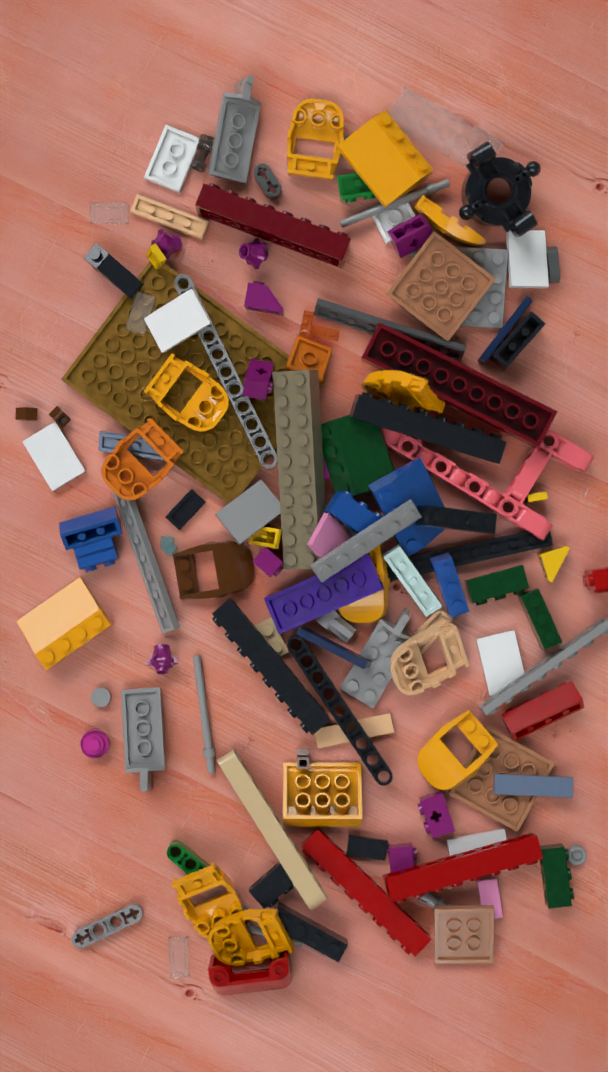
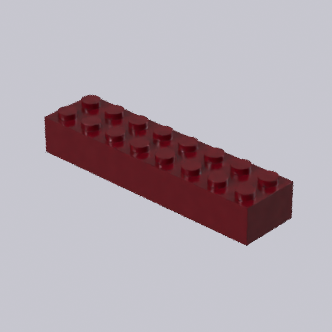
(273, 225)

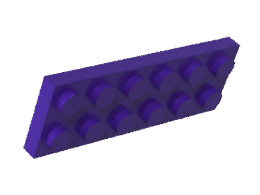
(316, 598)

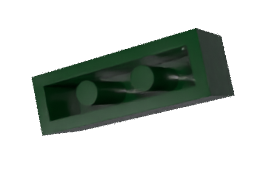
(497, 585)
(539, 619)
(556, 876)

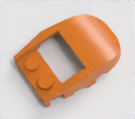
(126, 474)

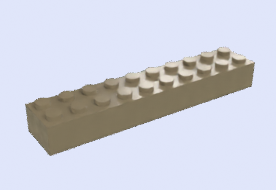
(299, 462)

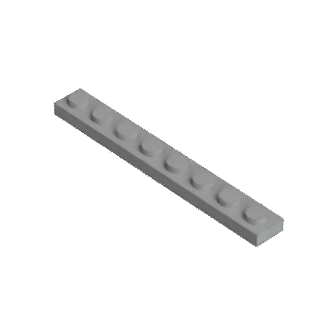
(147, 564)
(539, 671)

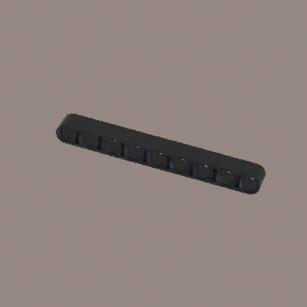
(348, 716)

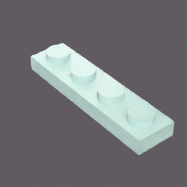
(412, 580)

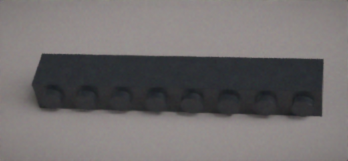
(426, 428)
(271, 666)

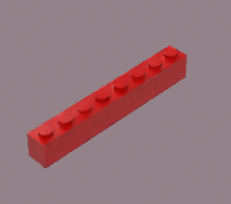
(462, 867)
(365, 891)

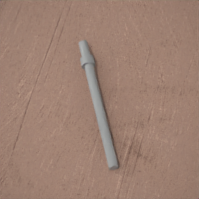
(429, 190)
(208, 752)

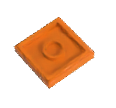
(308, 355)

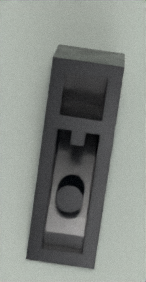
(113, 271)

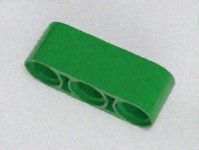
(186, 853)

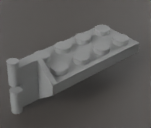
(235, 133)
(370, 682)
(143, 733)

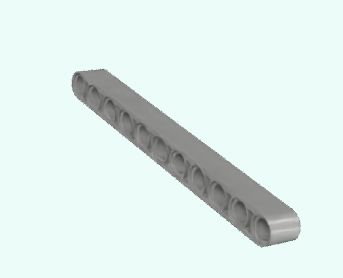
(228, 382)

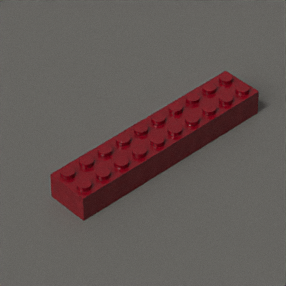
(461, 386)

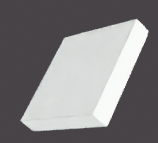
(389, 219)

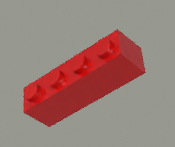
(542, 710)

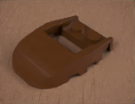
(232, 565)

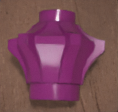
(167, 243)
(254, 252)
(162, 659)

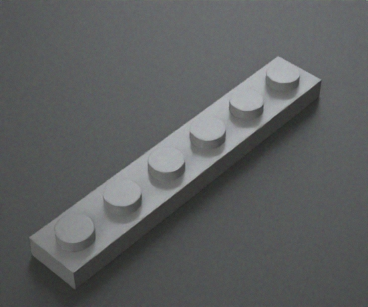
(365, 540)

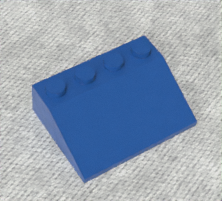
(400, 486)

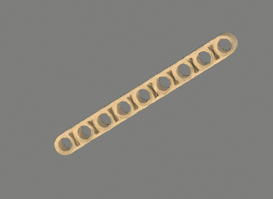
(272, 829)

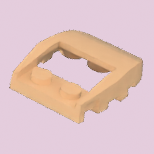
(408, 666)

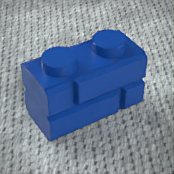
(96, 553)

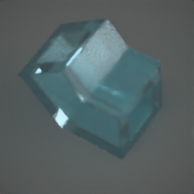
(167, 545)

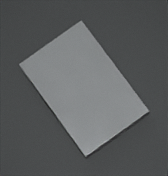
(249, 512)

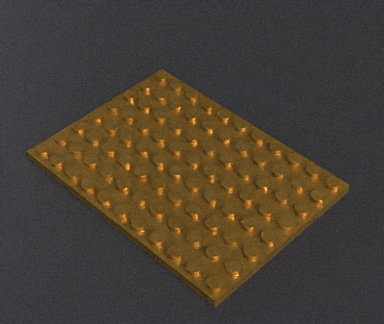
(122, 364)

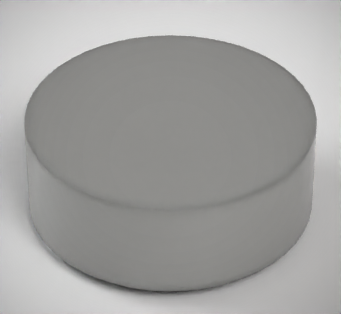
(101, 697)
(577, 855)

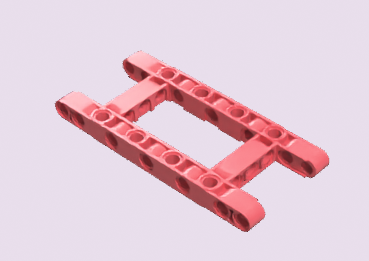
(517, 490)

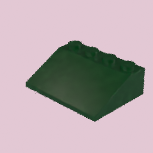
(354, 454)

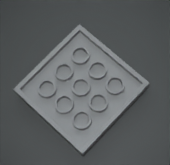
(490, 308)

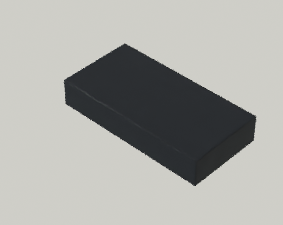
(185, 509)
(366, 847)

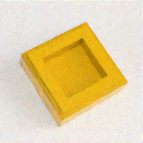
(156, 256)
(536, 497)

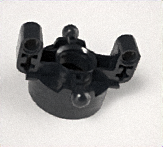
(512, 214)

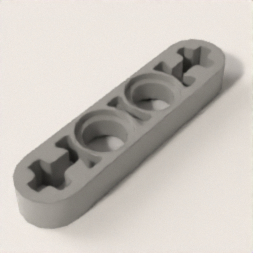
(108, 927)

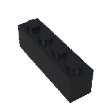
(456, 519)
(312, 933)

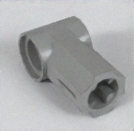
(334, 623)

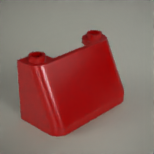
(229, 983)

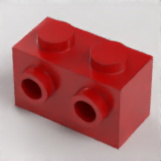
(596, 579)

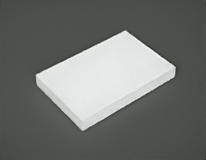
(172, 159)
(527, 260)
(178, 320)
(54, 456)
(500, 660)
(469, 842)

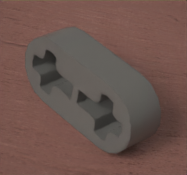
(270, 179)
(553, 265)

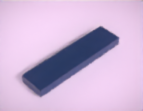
(505, 330)
(333, 647)

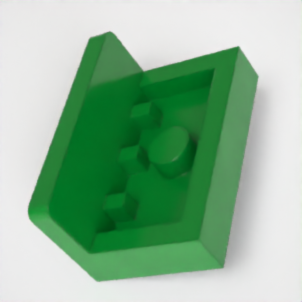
(352, 186)

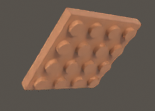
(440, 286)
(507, 759)

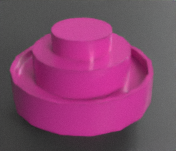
(95, 743)

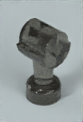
(205, 147)

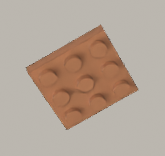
(463, 934)

